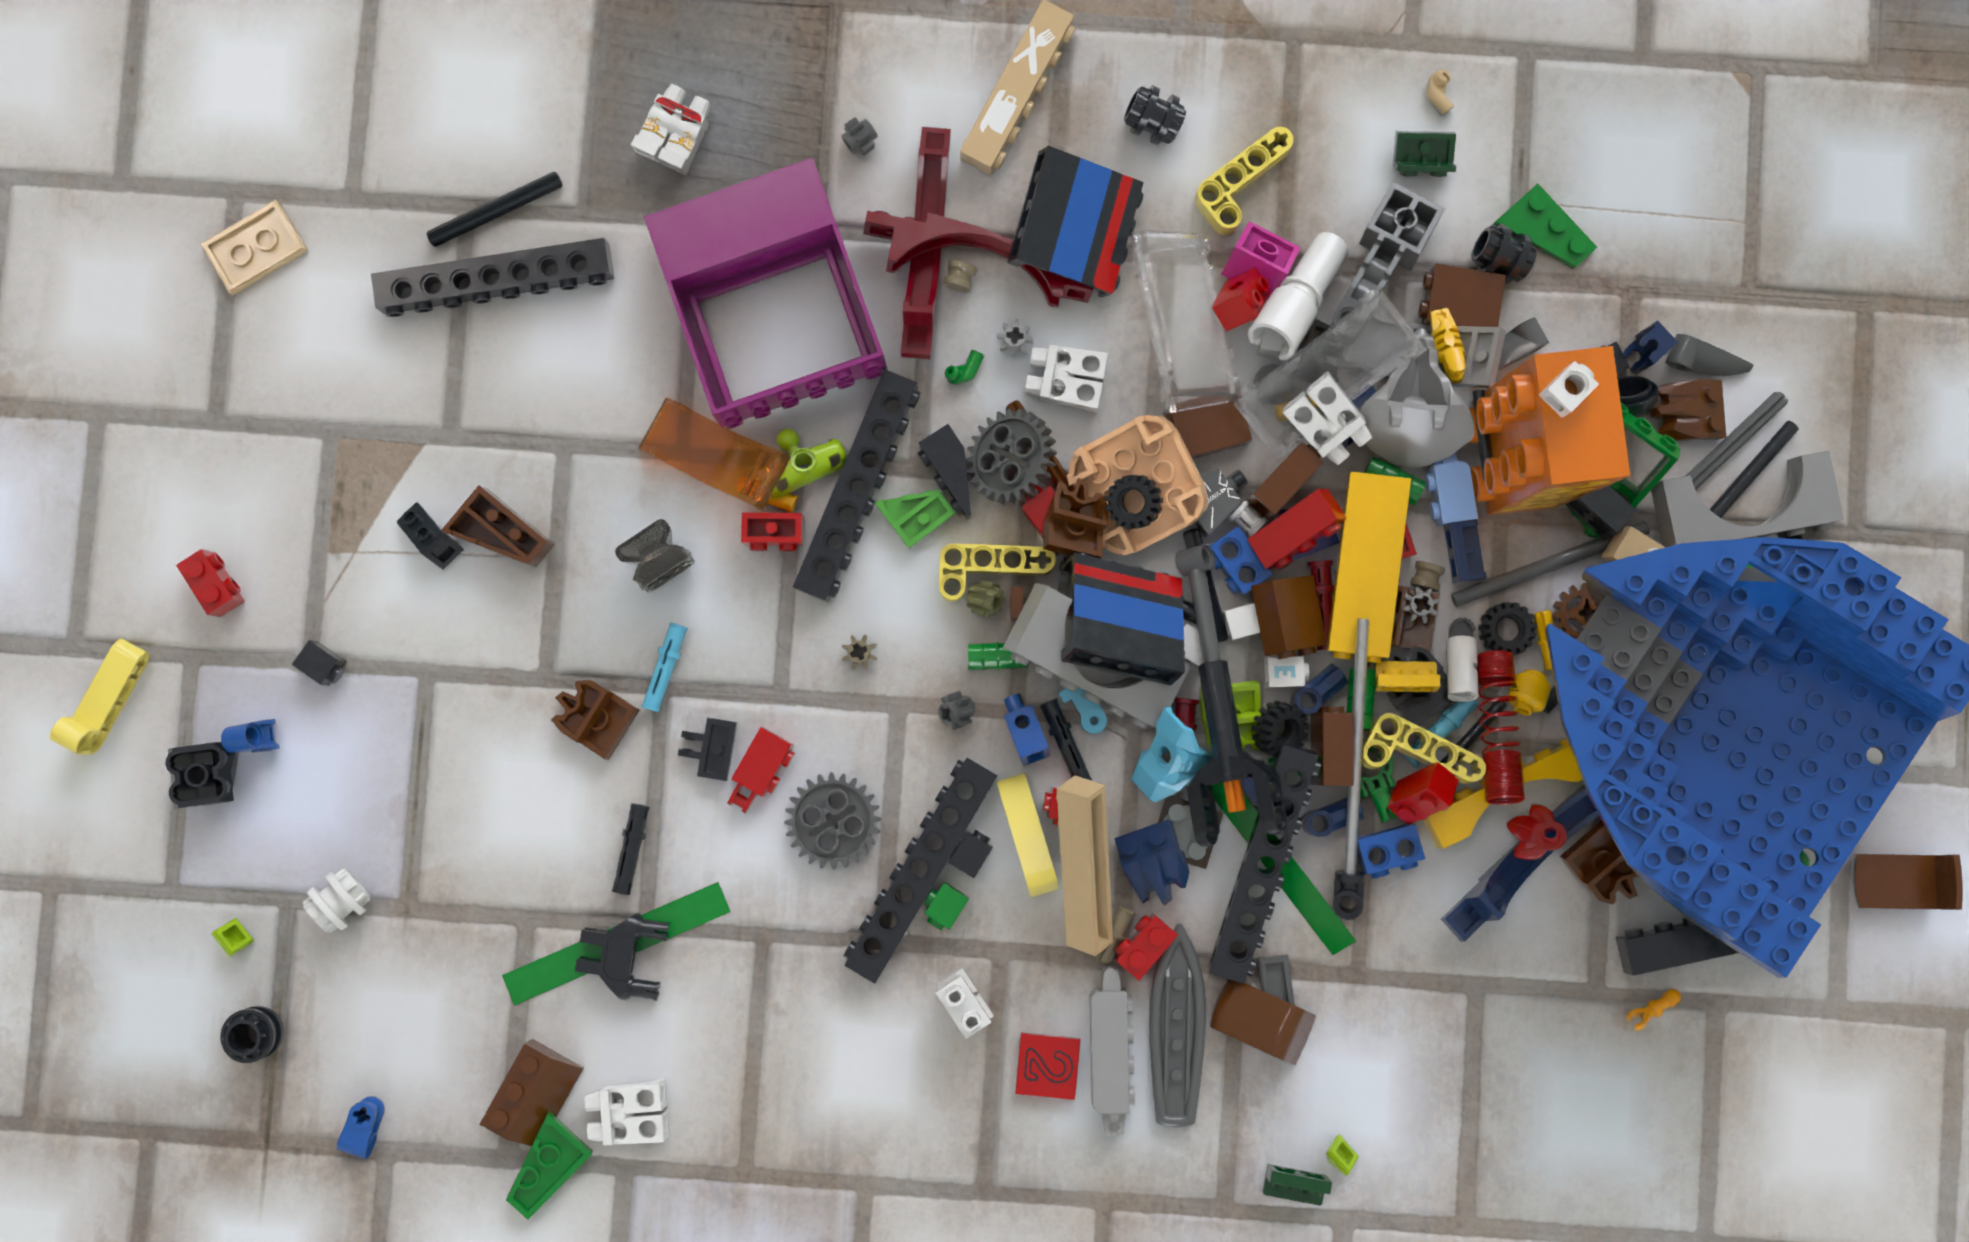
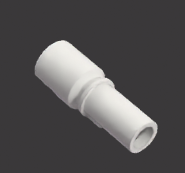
(1295, 303)

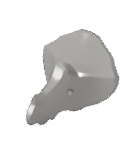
(1417, 413)

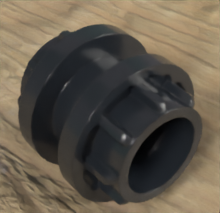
(1154, 115)
(1505, 254)
(235, 1034)

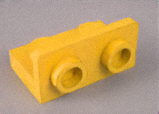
(1406, 676)

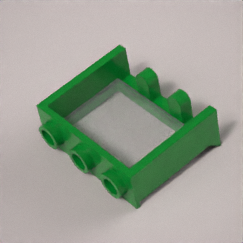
(1648, 457)

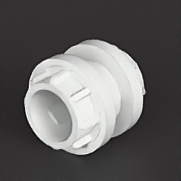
(336, 901)

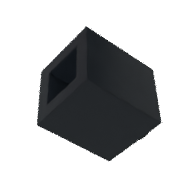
(320, 663)
(971, 853)

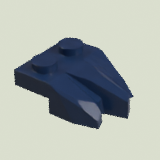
(1153, 860)

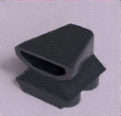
(201, 775)

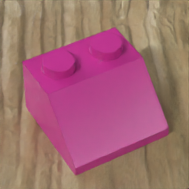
(1262, 250)

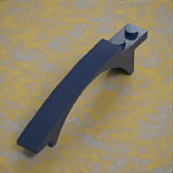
(1500, 882)

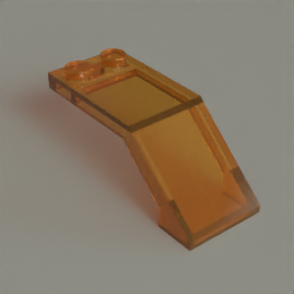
(714, 454)

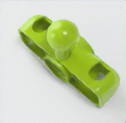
(816, 457)

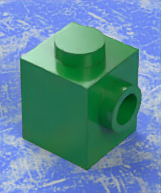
(944, 906)

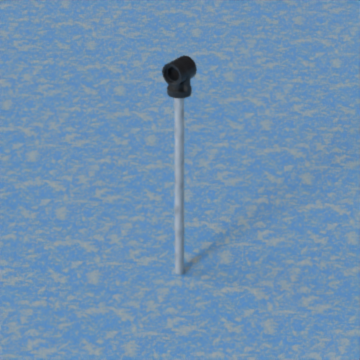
(1350, 881)

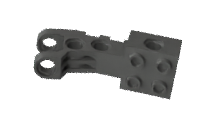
(1394, 238)

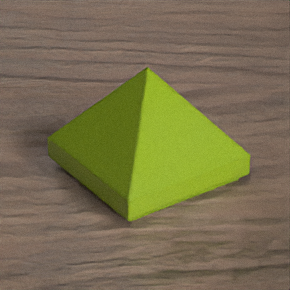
(232, 937)
(1341, 1155)

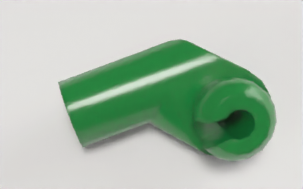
(965, 372)

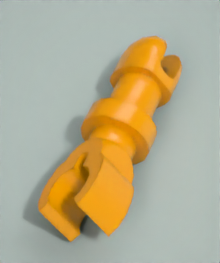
(1654, 1008)

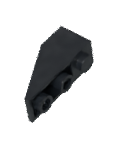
(947, 458)

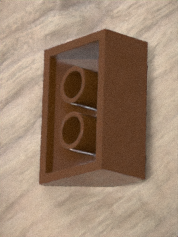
(534, 1085)

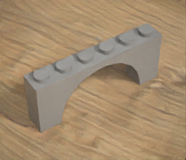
(1808, 502)
(1041, 637)

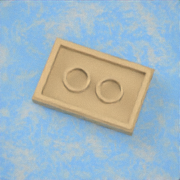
(254, 247)

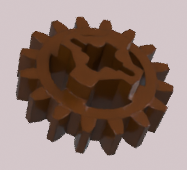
(1571, 615)

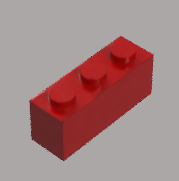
(1297, 530)

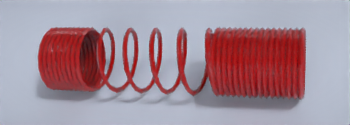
(1503, 767)

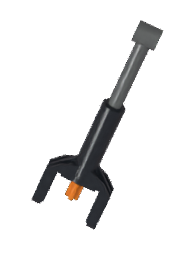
(1229, 761)

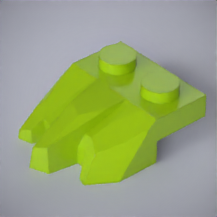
(1247, 706)

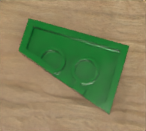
(1548, 227)

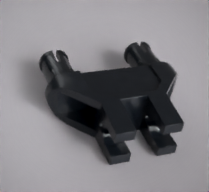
(619, 954)

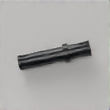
(1064, 739)
(631, 845)

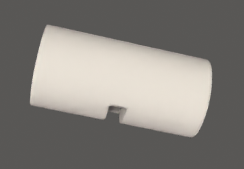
(1461, 668)

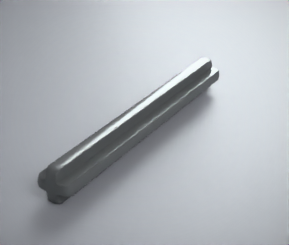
(1737, 438)

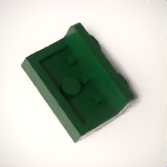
(1424, 152)

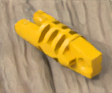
(1448, 344)

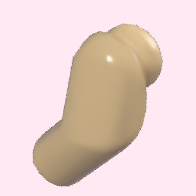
(1436, 91)

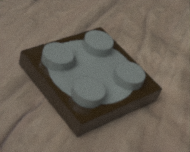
(1179, 812)

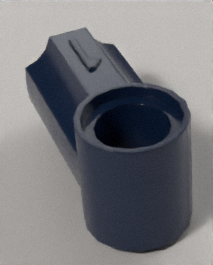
(1320, 688)
(1333, 816)

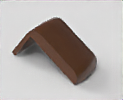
(1908, 881)
(1262, 1021)

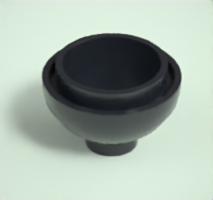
(1638, 394)

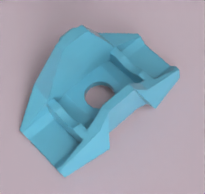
(1164, 779)

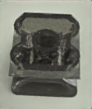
(655, 556)

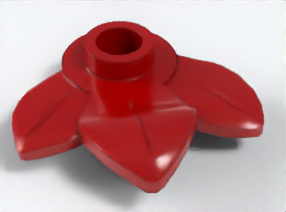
(1532, 832)

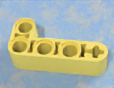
(1246, 173)
(997, 564)
(103, 700)
(1425, 753)
(1028, 835)

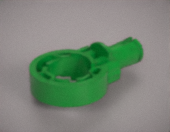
(1381, 795)

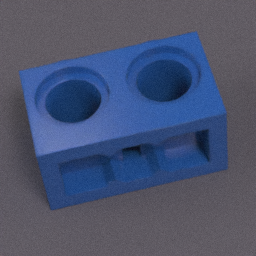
(1244, 557)
(1387, 842)

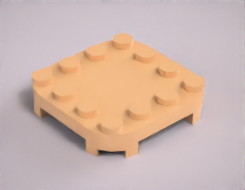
(1147, 448)

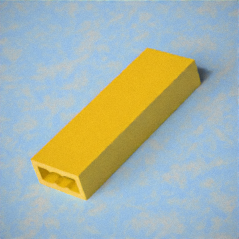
(1368, 563)

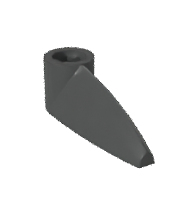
(1521, 342)
(1704, 358)

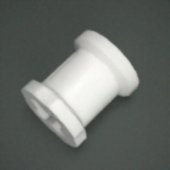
(1247, 519)

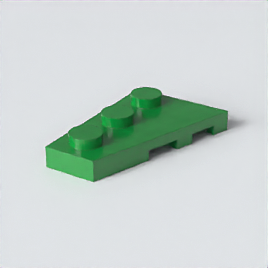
(547, 1166)

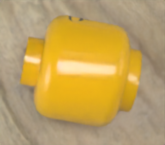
(1531, 692)

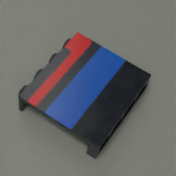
(1076, 220)
(1125, 620)

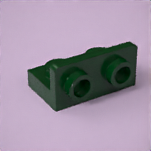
(1296, 1184)

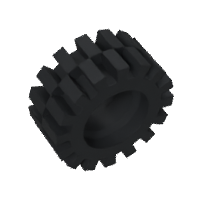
(1116, 501)
(1520, 616)
(1269, 722)

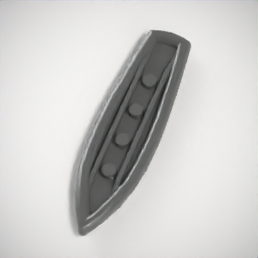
(1177, 1032)

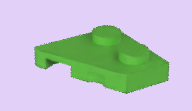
(916, 514)

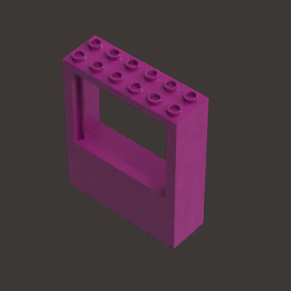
(745, 238)

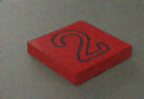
(1047, 1066)

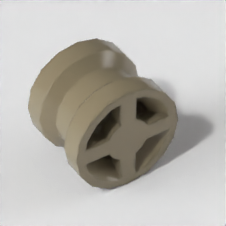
(959, 276)
(1427, 576)

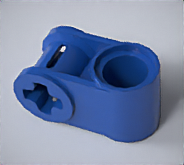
(250, 737)
(360, 1131)

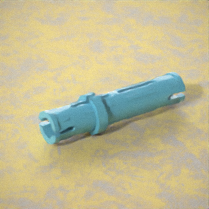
(662, 673)
(1447, 723)

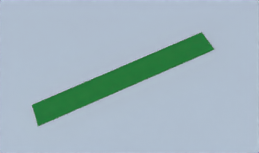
(1295, 883)
(560, 966)

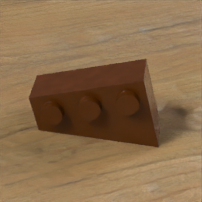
(497, 527)

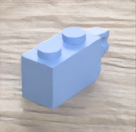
(1451, 491)

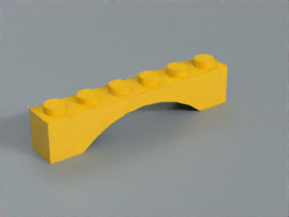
(1460, 818)

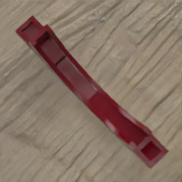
(915, 237)
(924, 269)

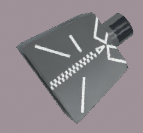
(1221, 499)

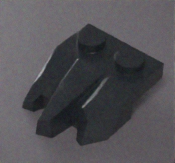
(1420, 706)

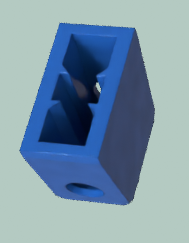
(1030, 740)

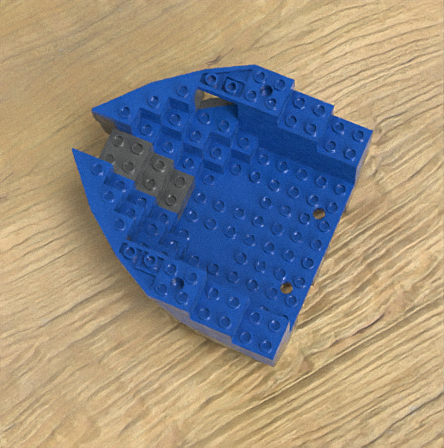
(1737, 716)

